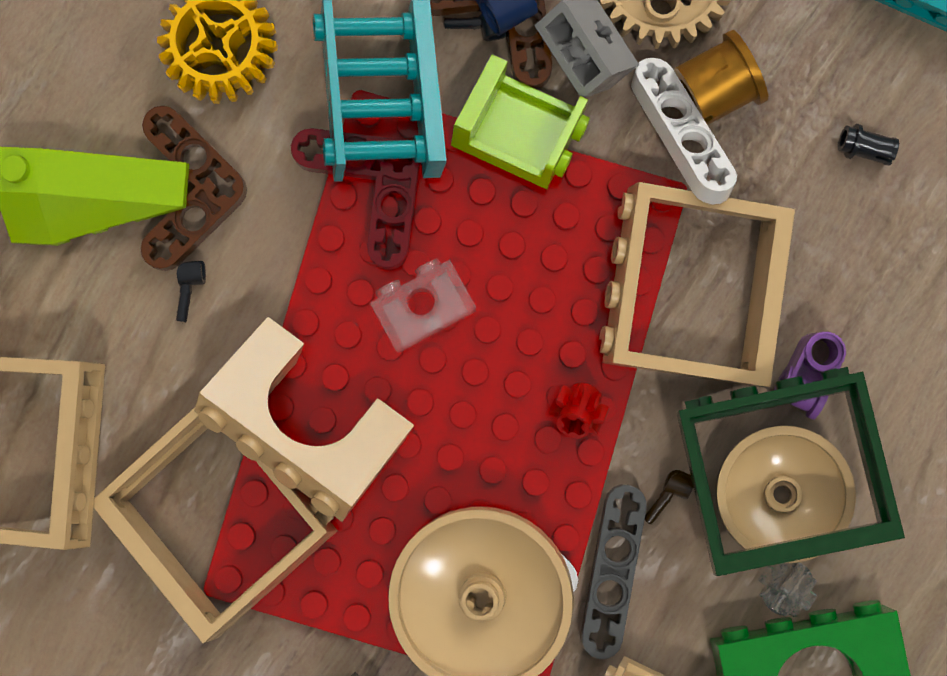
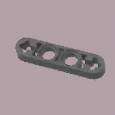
(618, 571)

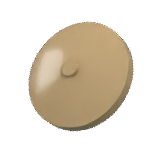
(481, 596)

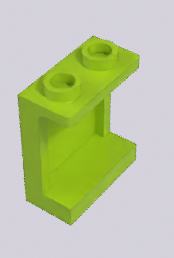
(518, 126)

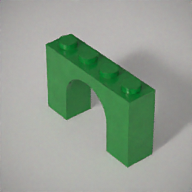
(866, 638)

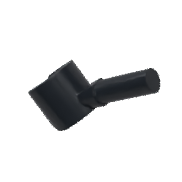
(473, 23)
(188, 274)

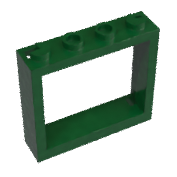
(787, 392)

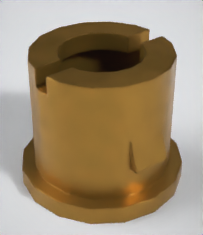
(723, 78)

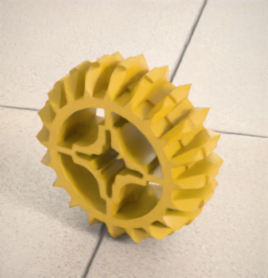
(202, 51)

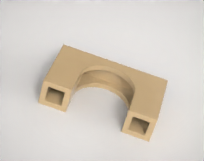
(328, 474)

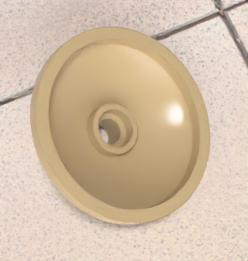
(802, 462)

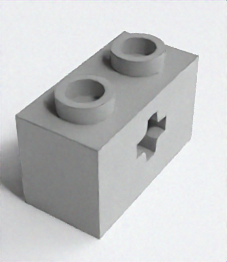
(586, 45)

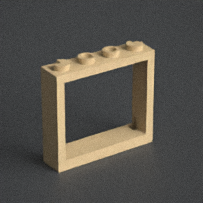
(765, 293)
(75, 454)
(159, 562)

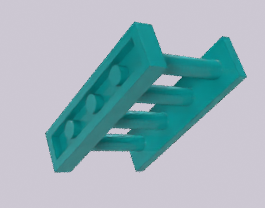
(418, 65)

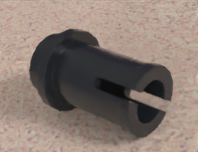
(868, 145)

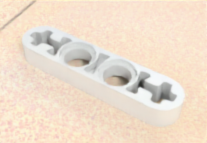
(690, 127)

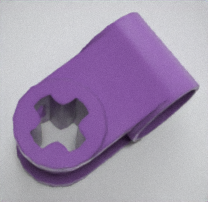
(804, 365)

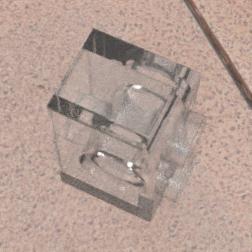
(408, 328)

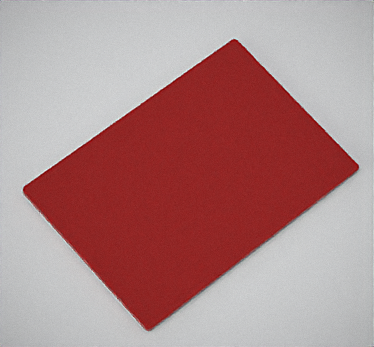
(472, 390)

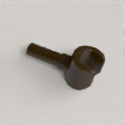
(677, 484)

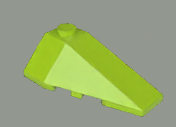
(69, 194)

